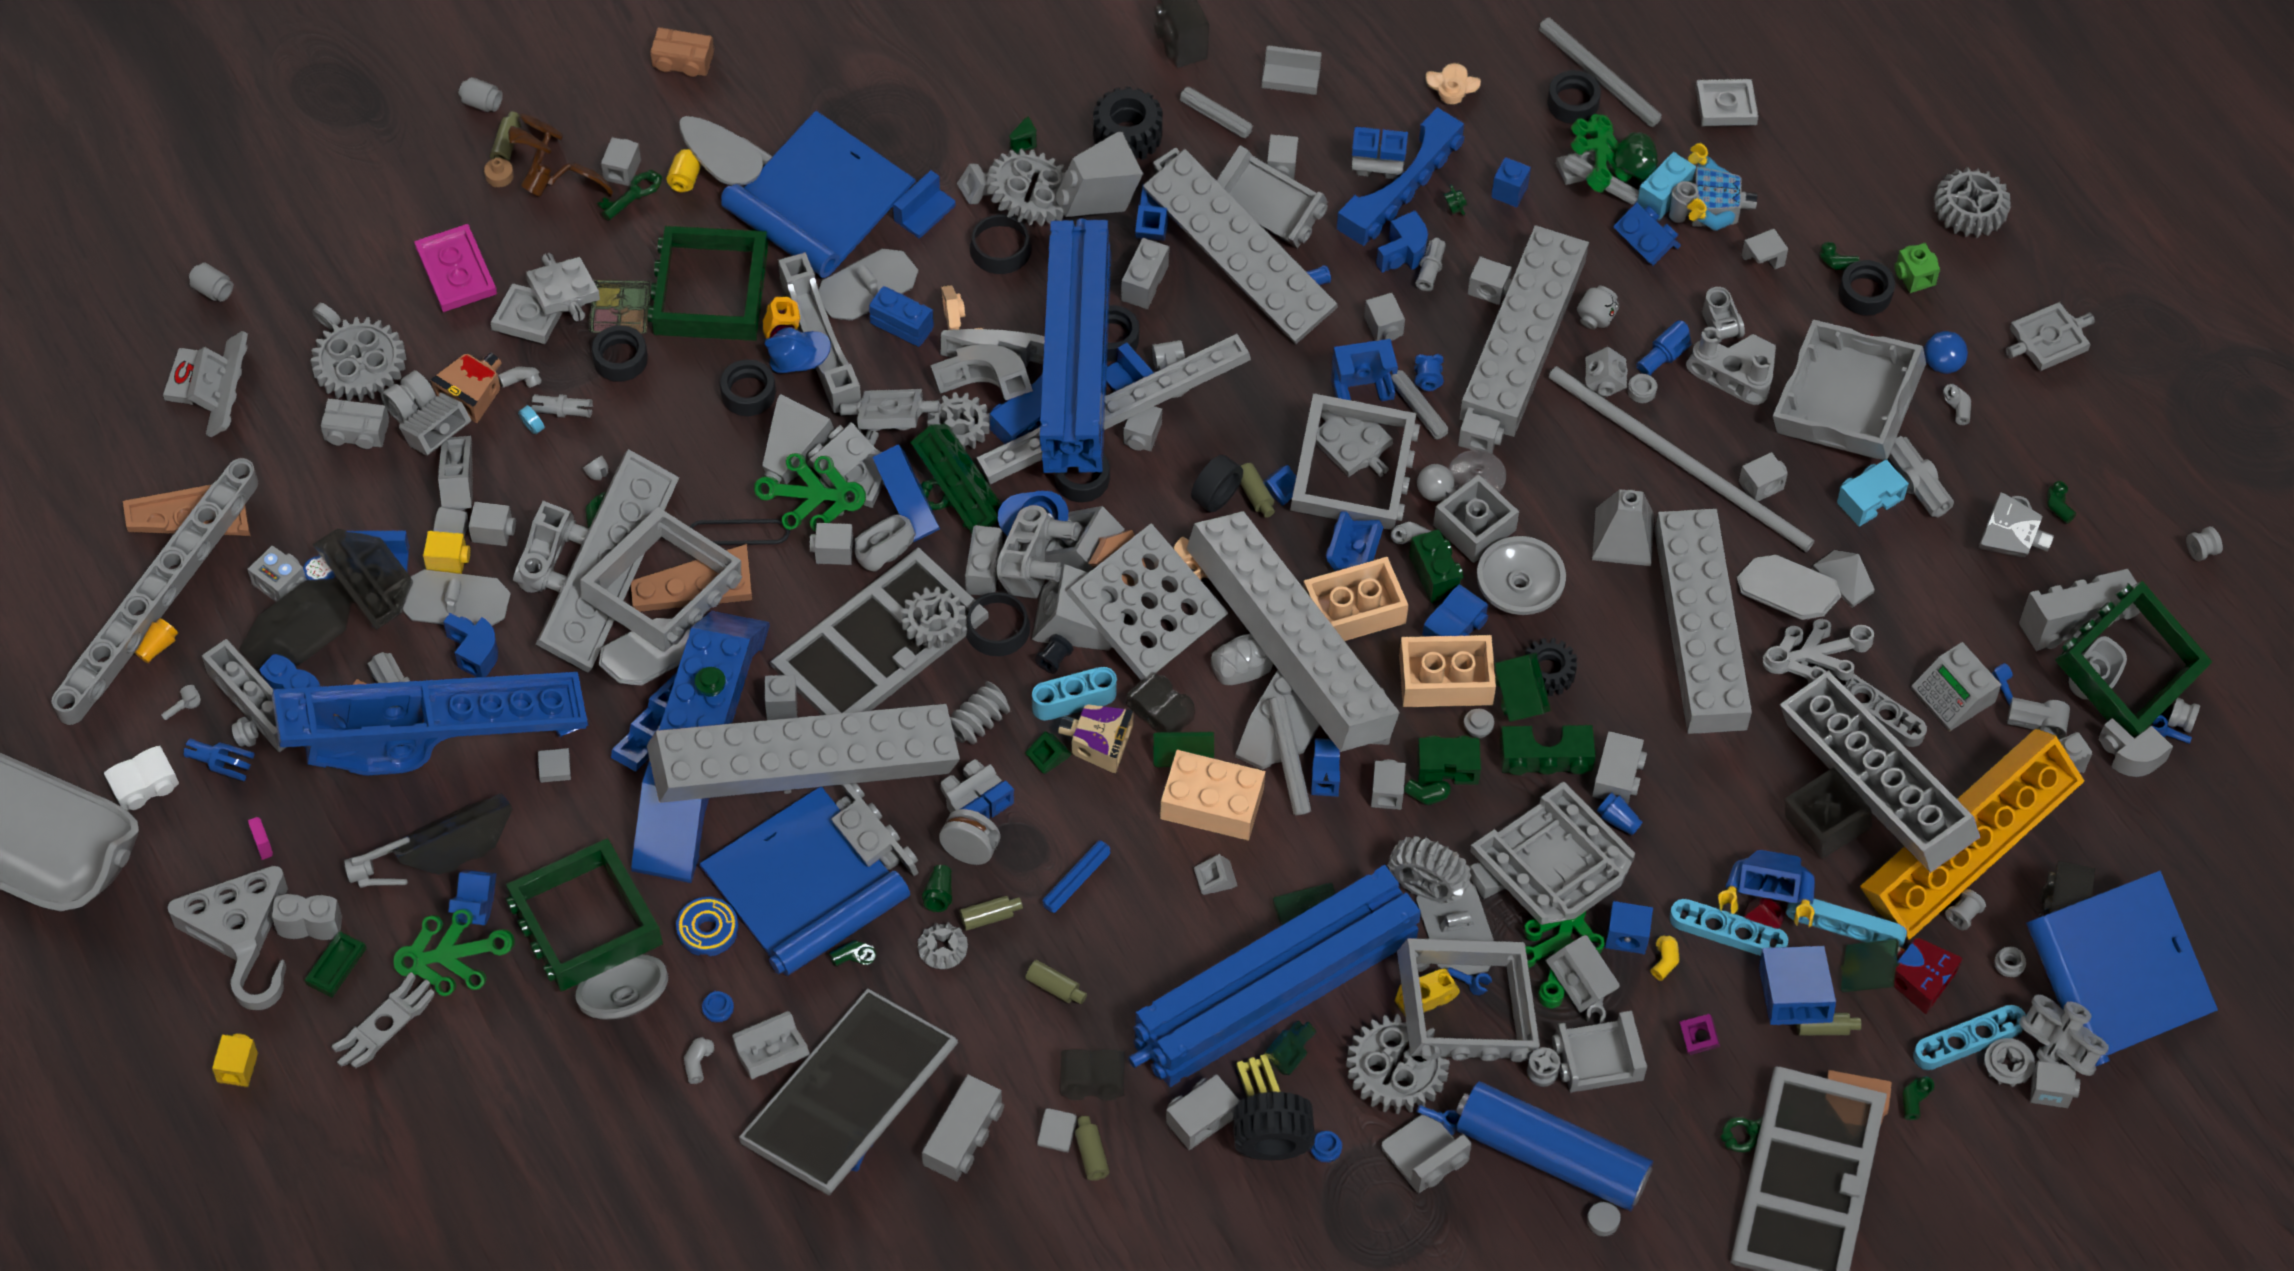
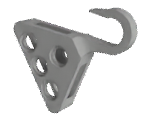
(243, 944)

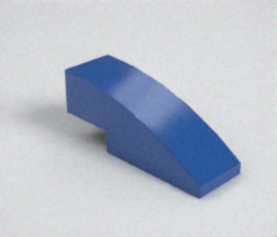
(906, 491)

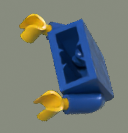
(1772, 877)

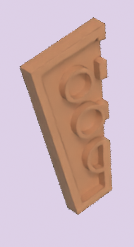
(169, 510)
(684, 582)

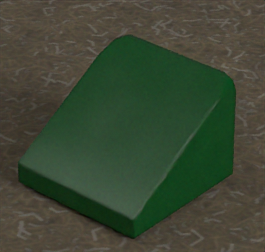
(1023, 136)
(1047, 752)

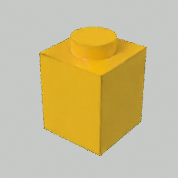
(446, 552)
(235, 1060)

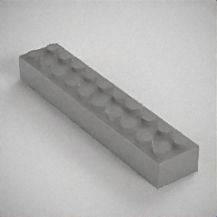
(1293, 631)
(802, 752)

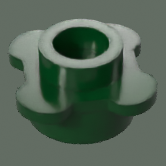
(1455, 201)

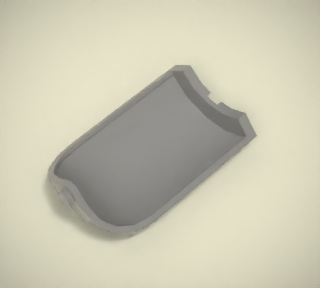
(58, 839)

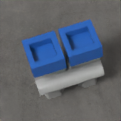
(1383, 158)
(980, 792)

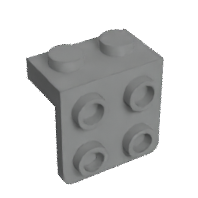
(1426, 1152)

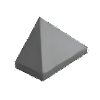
(1849, 573)

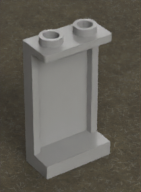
(1272, 197)

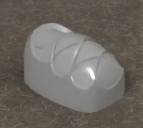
(884, 542)
(2106, 659)
(1240, 661)

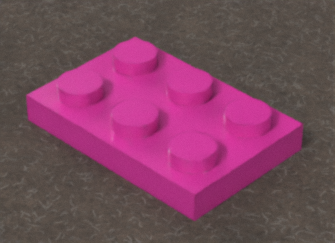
(455, 267)

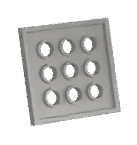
(1127, 599)

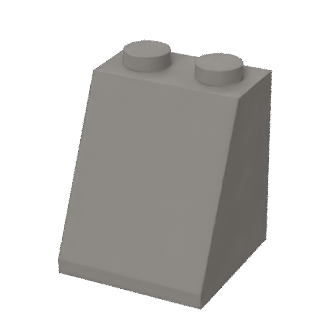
(1100, 179)
(1063, 617)

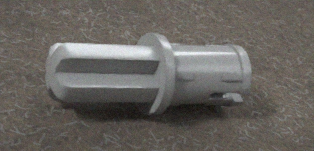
(1430, 264)

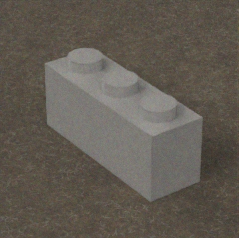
(963, 1128)

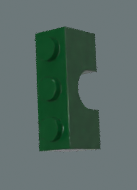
(1524, 755)

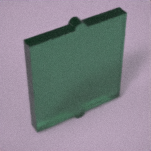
(1870, 965)

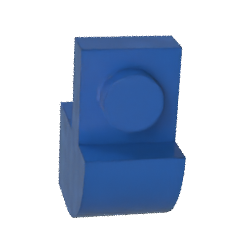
(1151, 219)
(1407, 245)
(478, 644)
(476, 894)

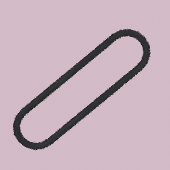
(744, 521)

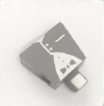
(2013, 529)

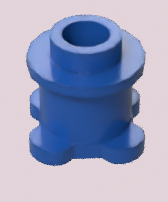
(1429, 371)

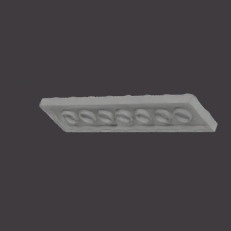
(1240, 246)
(574, 626)

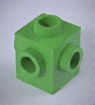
(1917, 267)

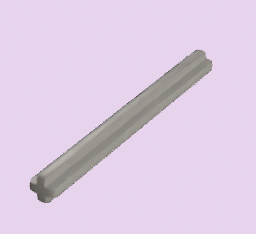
(1600, 72)

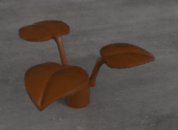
(539, 174)

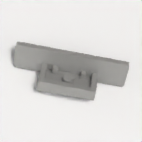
(216, 380)
(866, 833)

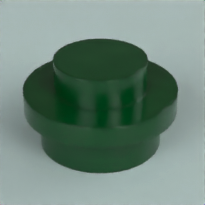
(710, 681)

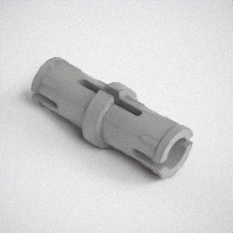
(562, 405)

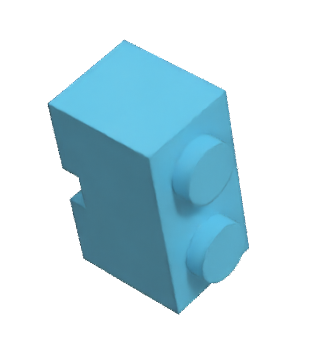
(1658, 187)
(1874, 488)

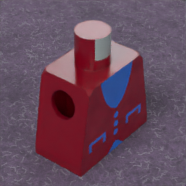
(1924, 972)

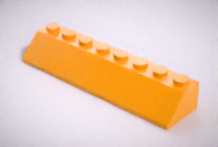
(2005, 808)

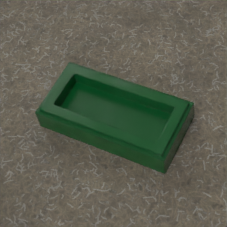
(335, 964)

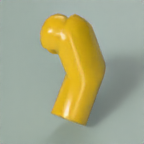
(1670, 957)

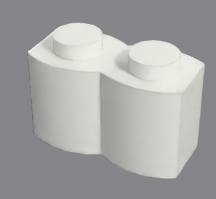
(141, 778)

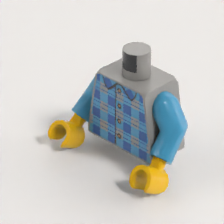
(1718, 193)

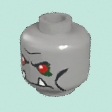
(1598, 307)

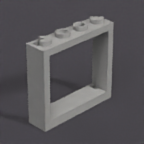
(1331, 508)
(634, 545)
(1469, 953)

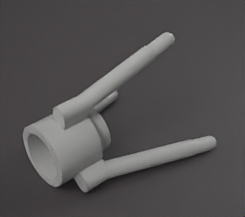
(361, 866)

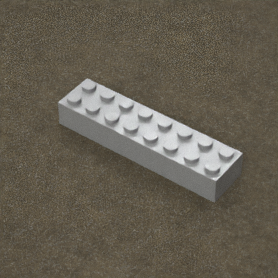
(1525, 328)
(1702, 621)
(1880, 771)

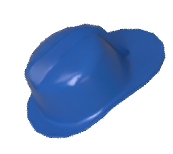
(797, 350)
(1048, 500)

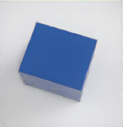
(1629, 927)

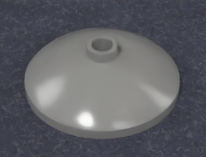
(1525, 563)
(623, 989)

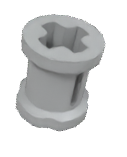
(1965, 910)

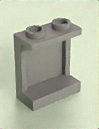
(1600, 1054)

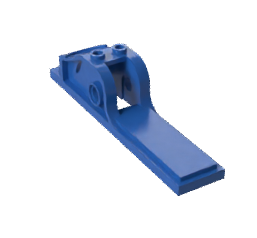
(370, 732)

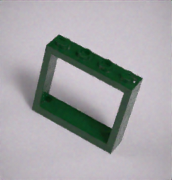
(709, 325)
(2099, 691)
(603, 957)

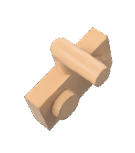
(953, 307)

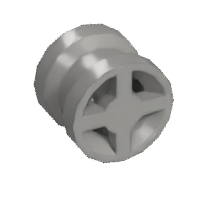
(2204, 543)
(2183, 715)
(1543, 1059)

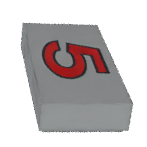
(180, 377)

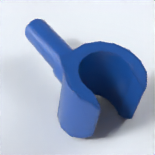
(2002, 674)
(2162, 722)
(1473, 982)
(1449, 1115)

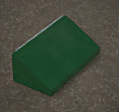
(1167, 743)

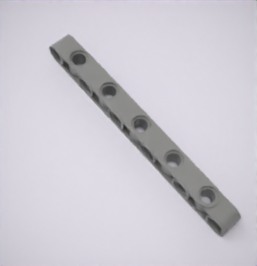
(155, 591)

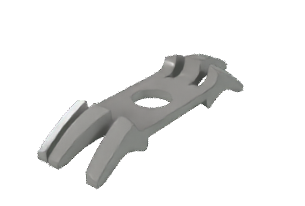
(397, 1008)

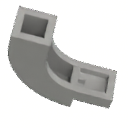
(983, 364)

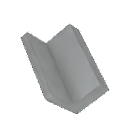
(1291, 70)
(1583, 973)

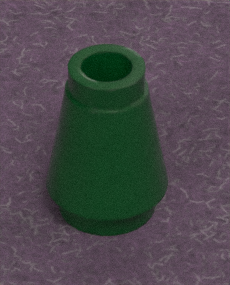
(938, 891)

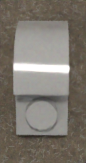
(2137, 755)

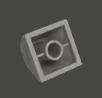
(793, 431)
(1624, 529)

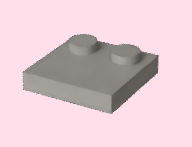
(1726, 102)
(523, 316)

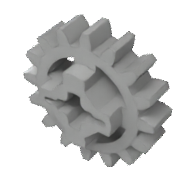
(959, 416)
(933, 617)

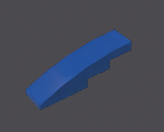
(633, 749)

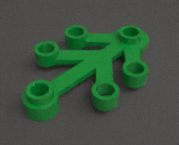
(1601, 129)
(815, 492)
(1555, 944)
(447, 953)

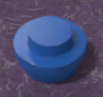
(717, 1006)
(1326, 1146)

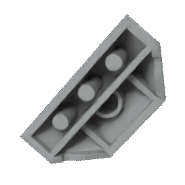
(1259, 740)

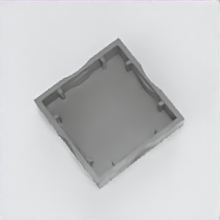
(1849, 390)

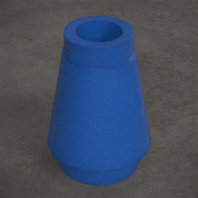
(1619, 814)

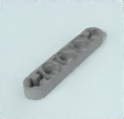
(1880, 702)

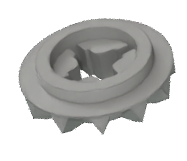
(942, 957)
(2018, 1054)

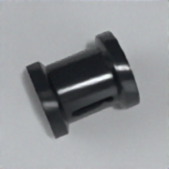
(1054, 653)

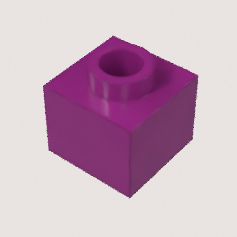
(1692, 1026)

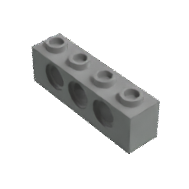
(243, 687)

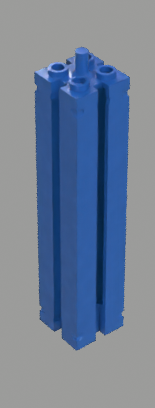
(1075, 346)
(1274, 977)

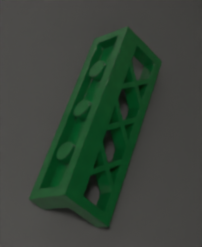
(957, 476)

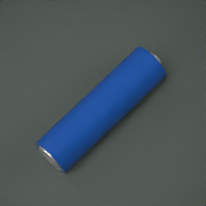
(1553, 1145)

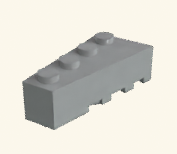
(2061, 613)

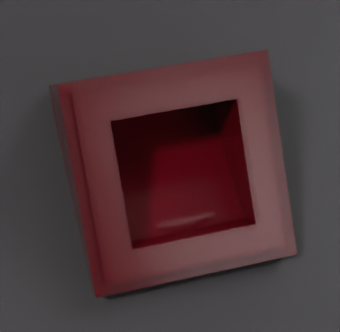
(1765, 912)

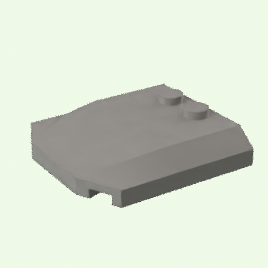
(1556, 857)

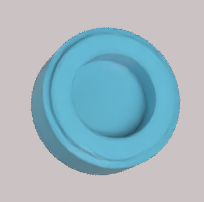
(531, 419)

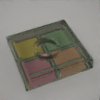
(620, 304)

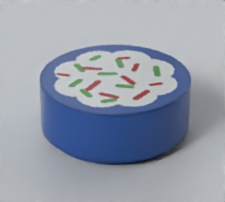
(316, 569)

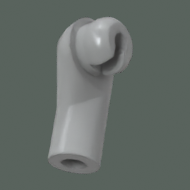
(518, 374)
(1960, 402)
(1404, 532)
(698, 1049)

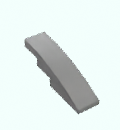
(1027, 345)

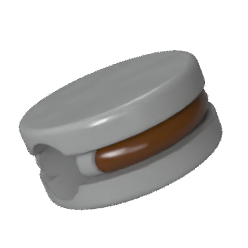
(969, 836)

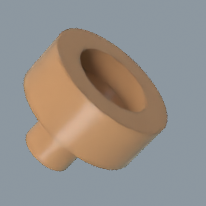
(498, 172)

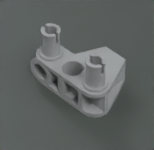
(1739, 370)
(545, 542)
(1022, 558)

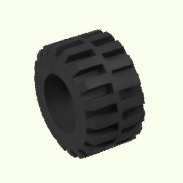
(1132, 107)
(1273, 1126)

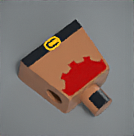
(470, 382)

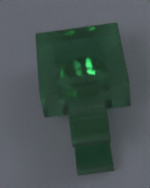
(1288, 1047)

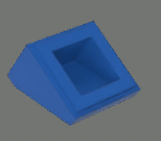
(1281, 484)

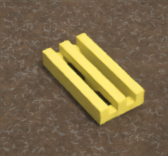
(1253, 1065)

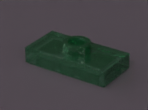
(1298, 902)

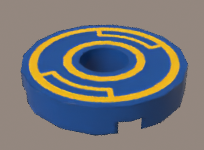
(707, 910)

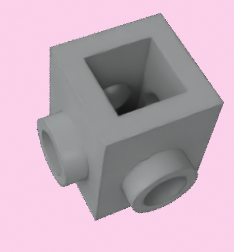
(1606, 372)

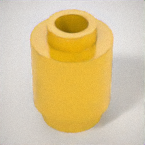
(683, 171)

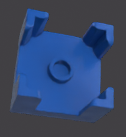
(1364, 365)

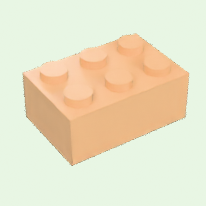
(1360, 598)
(1447, 671)
(1212, 795)

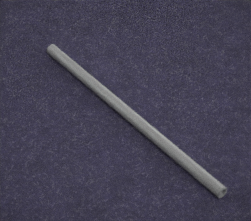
(1682, 459)

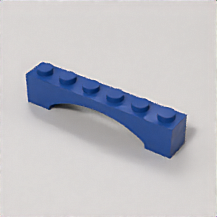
(1365, 216)

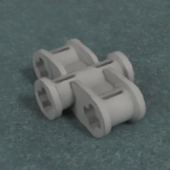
(2064, 1034)

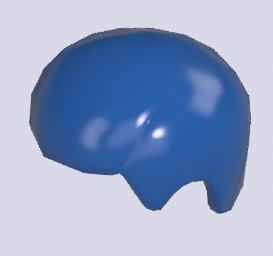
(1946, 352)

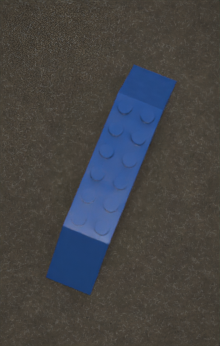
(672, 831)

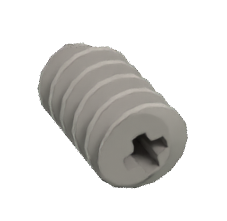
(978, 712)

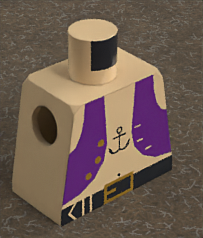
(1099, 734)

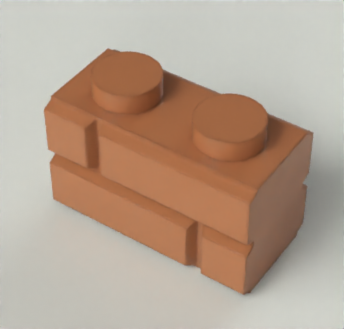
(682, 52)

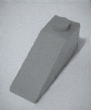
(456, 473)

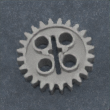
(1010, 181)
(358, 359)
(1371, 1050)

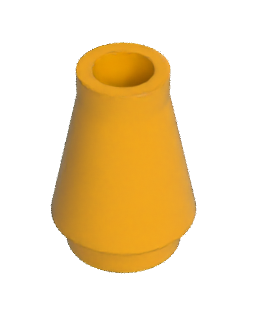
(157, 638)

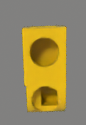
(1436, 989)

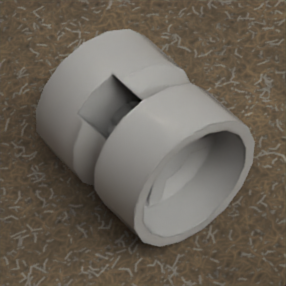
(408, 397)

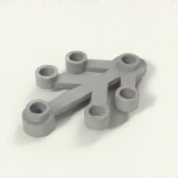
(1781, 659)

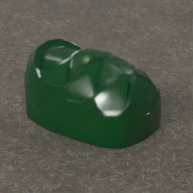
(1637, 155)

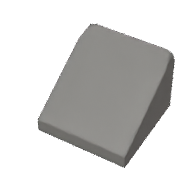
(451, 521)
(1215, 875)
(1484, 881)
(1057, 1130)

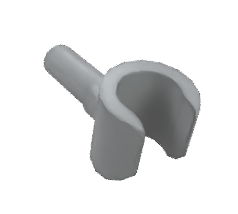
(190, 700)
(1597, 1007)

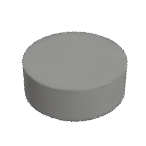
(326, 315)
(1642, 388)
(1603, 1219)

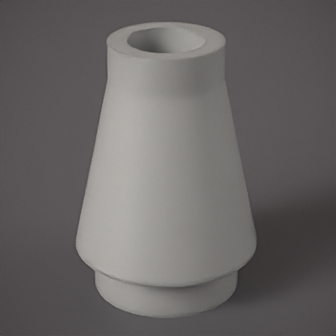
(1682, 195)

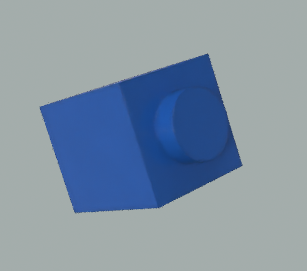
(1511, 182)

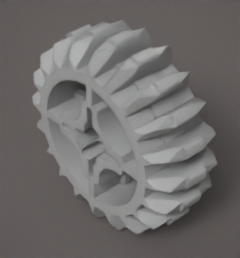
(1972, 202)
(1429, 869)

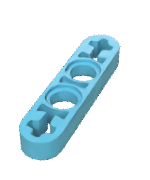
(1850, 923)
(1730, 924)
(1966, 1032)

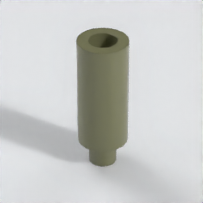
(502, 147)
(1256, 490)
(989, 912)
(1055, 982)
(1840, 1026)
(1091, 1149)

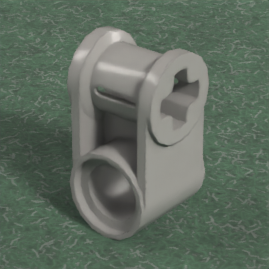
(1722, 317)

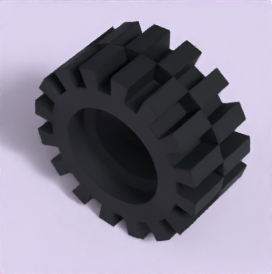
(1561, 656)

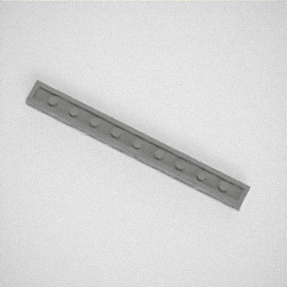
(1126, 402)

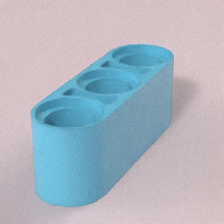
(1084, 683)

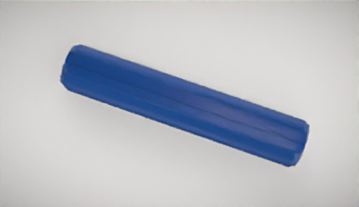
(1076, 876)

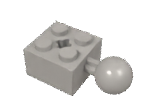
(1467, 516)

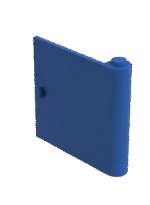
(819, 194)
(802, 883)
(2124, 963)

